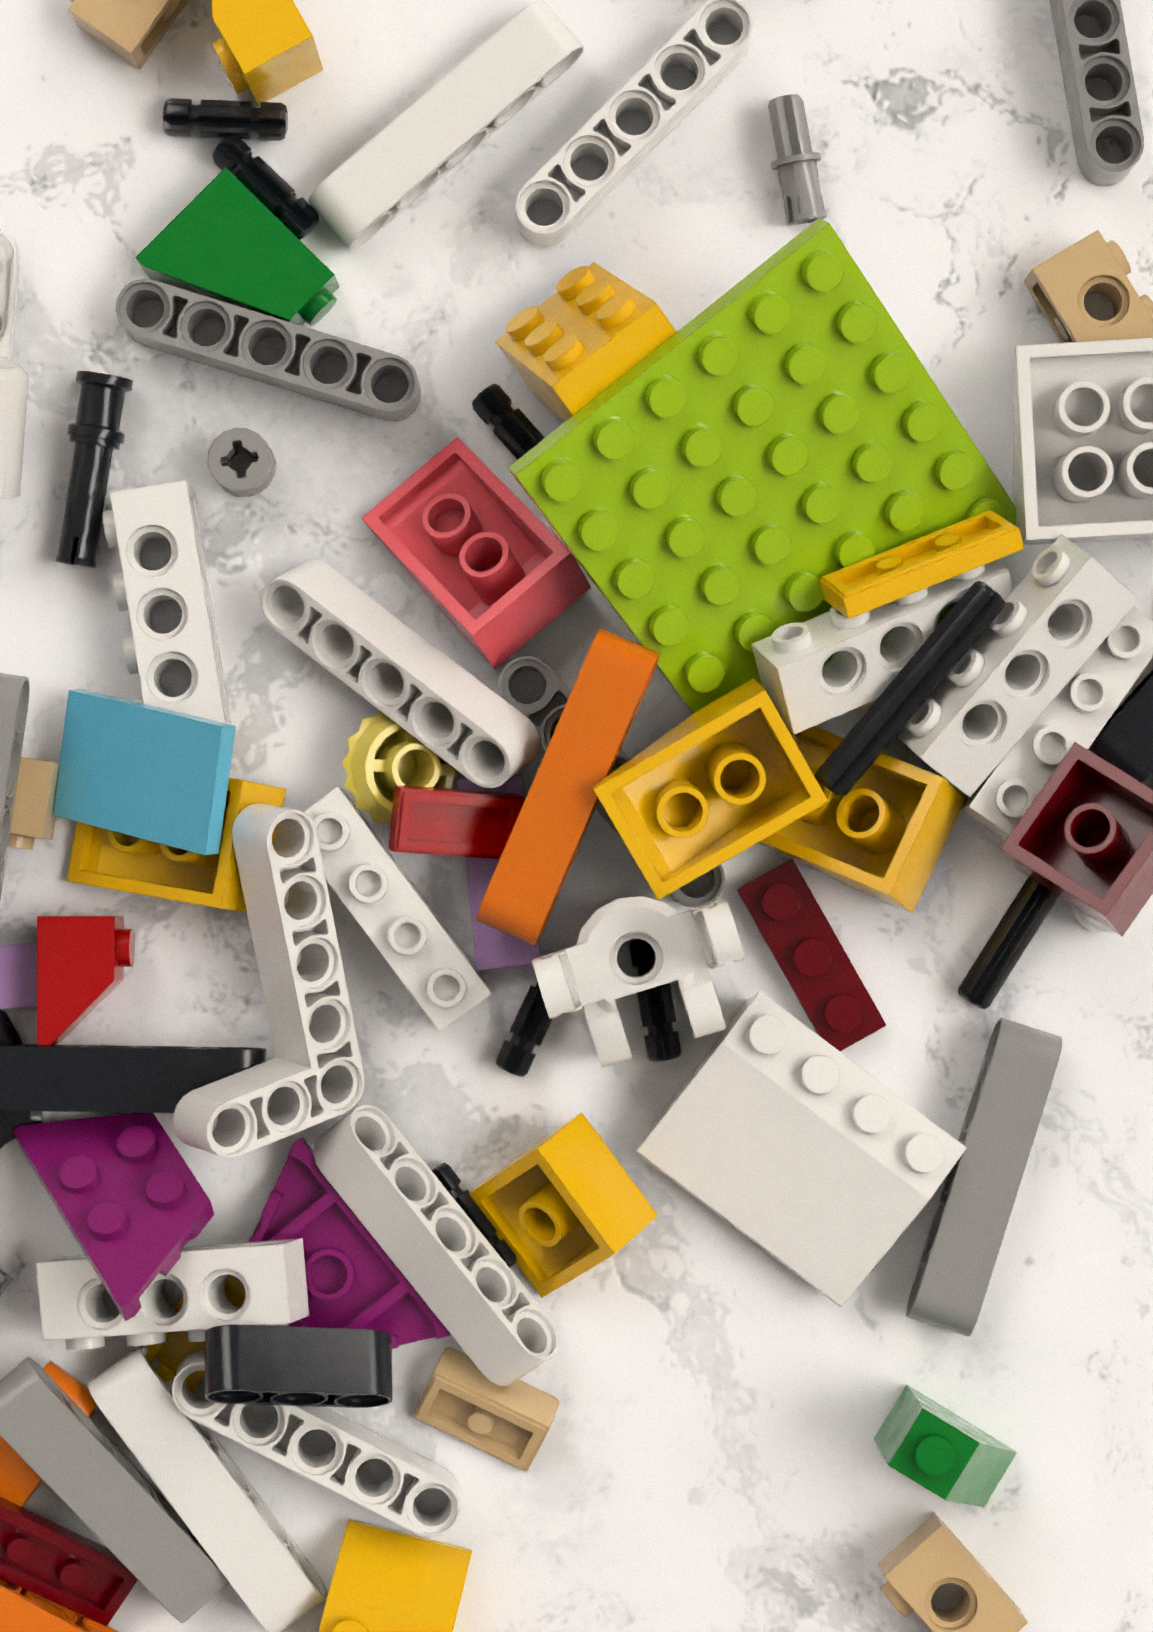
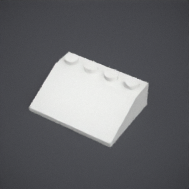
(1083, 440)
(800, 1149)

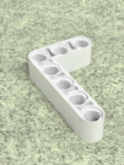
(290, 998)

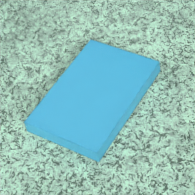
(144, 771)

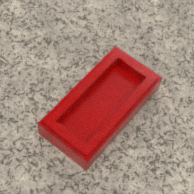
(452, 821)

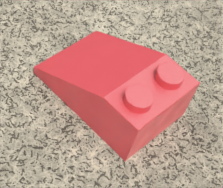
(477, 552)

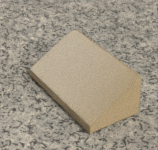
(494, 1418)

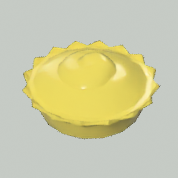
(390, 756)

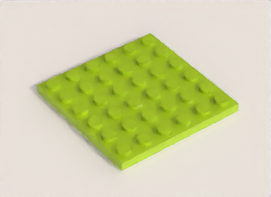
(754, 462)

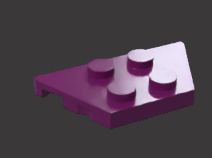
(120, 1196)
(345, 1268)

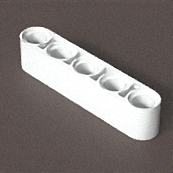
(644, 93)
(446, 124)
(400, 673)
(435, 1245)
(337, 1468)
(208, 1493)

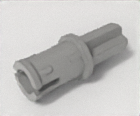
(796, 161)

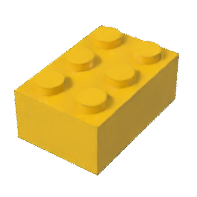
(583, 338)

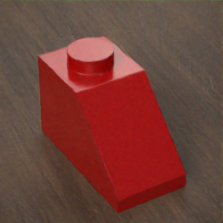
(77, 969)

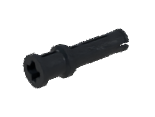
(95, 437)

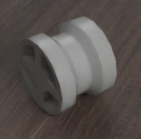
(245, 474)

